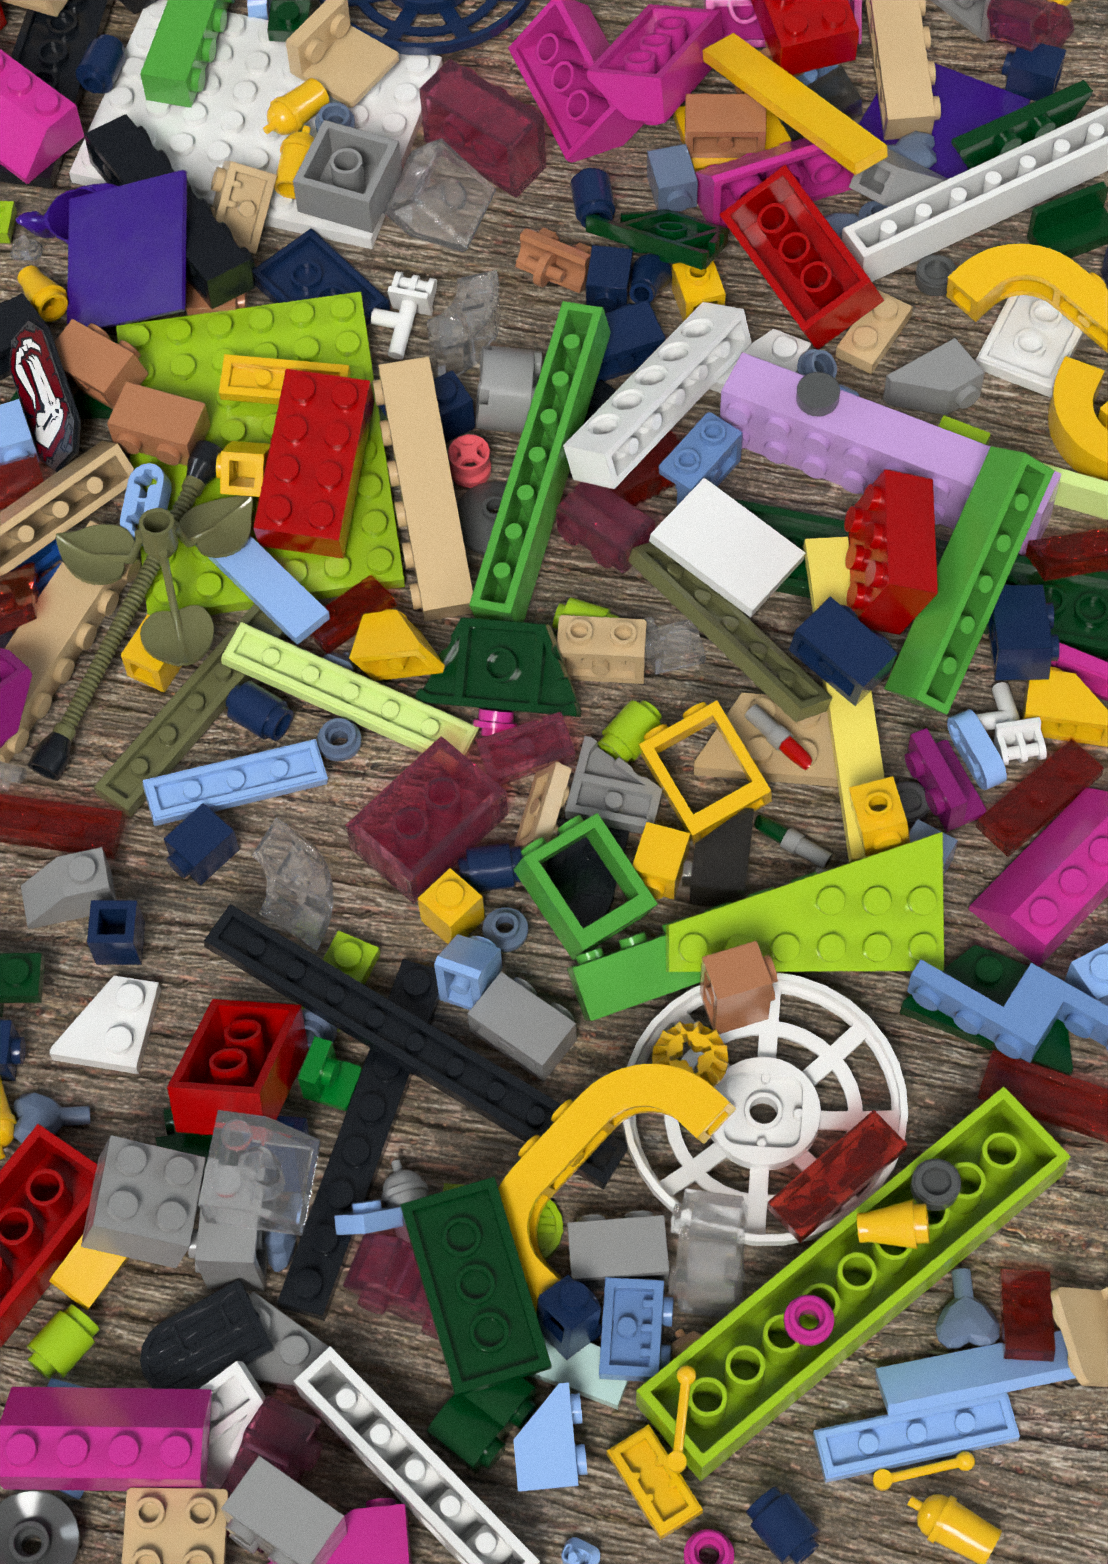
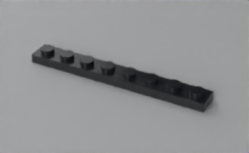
(355, 1157)

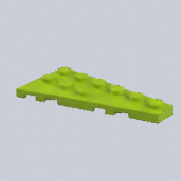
(847, 918)

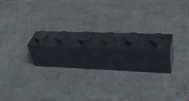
(213, 259)

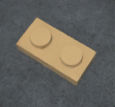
(874, 334)
(543, 805)

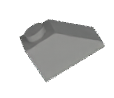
(936, 381)
(66, 888)

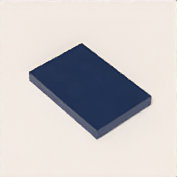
(314, 270)

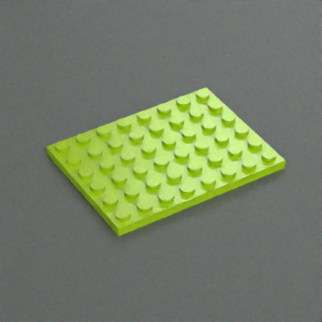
(187, 361)

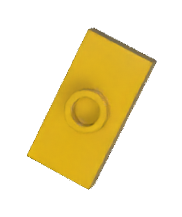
(656, 1489)

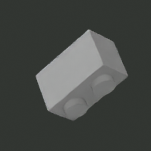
(523, 1025)
(618, 1248)

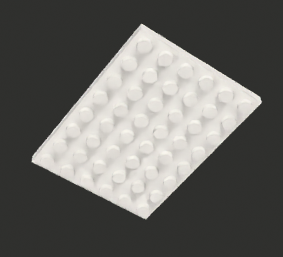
(233, 110)

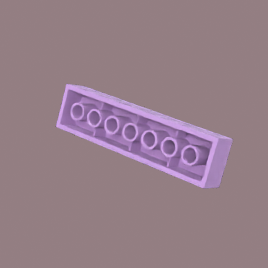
(857, 441)

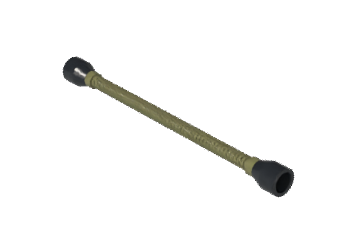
(54, 751)

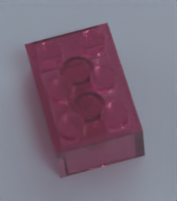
(484, 126)
(427, 819)

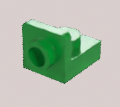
(326, 1077)

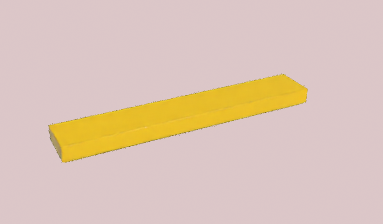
(795, 104)

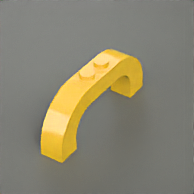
(1038, 273)
(1073, 422)
(581, 1129)

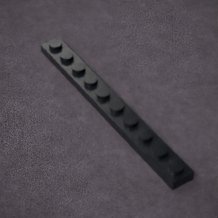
(397, 1034)

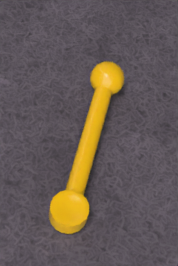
(676, 1460)
(883, 1478)

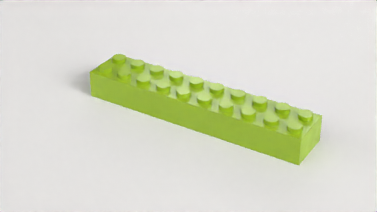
(750, 1364)

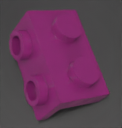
(944, 779)

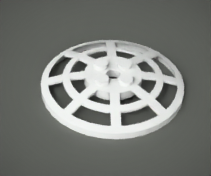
(786, 1090)

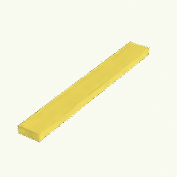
(851, 727)

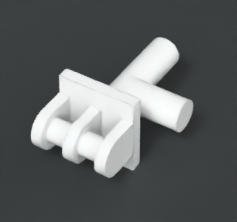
(409, 297)
(1013, 736)

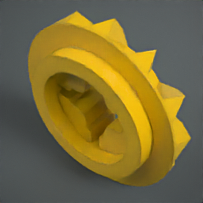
(710, 1066)

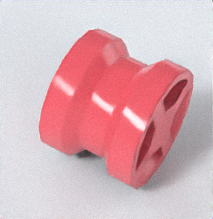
(468, 450)

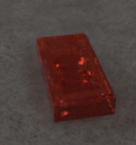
(348, 610)
(1026, 1315)

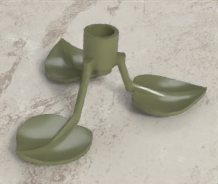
(102, 550)

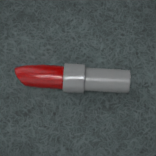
(778, 737)

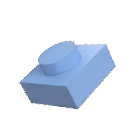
(368, 1218)

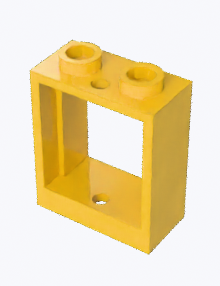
(753, 795)

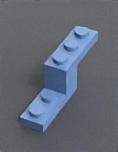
(1026, 1016)

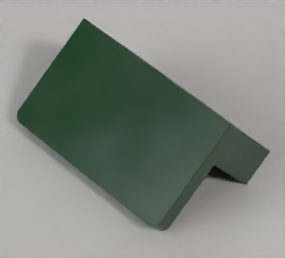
(1072, 222)

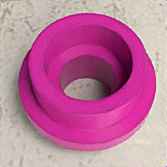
(494, 721)
(813, 1306)
(708, 1539)

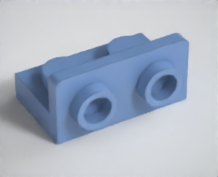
(705, 452)
(633, 1329)

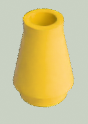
(43, 293)
(895, 1225)

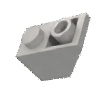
(894, 179)

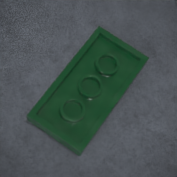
(475, 1287)

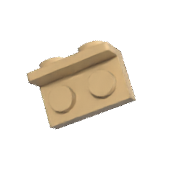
(242, 201)
(603, 648)

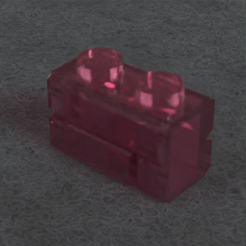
(603, 524)
(525, 749)

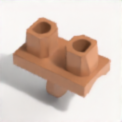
(552, 260)

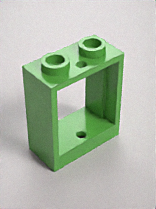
(553, 906)

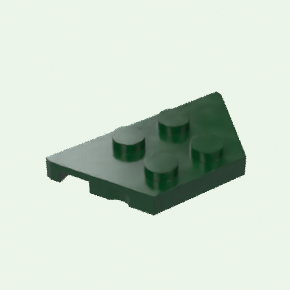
(1022, 125)
(665, 234)
(503, 669)
(995, 979)

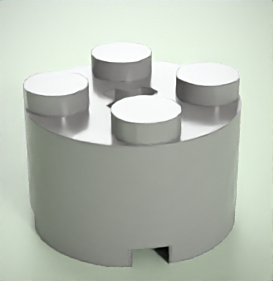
(506, 387)

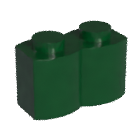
(477, 1422)

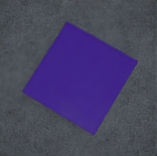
(964, 106)
(128, 252)

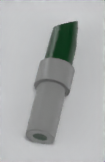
(793, 841)

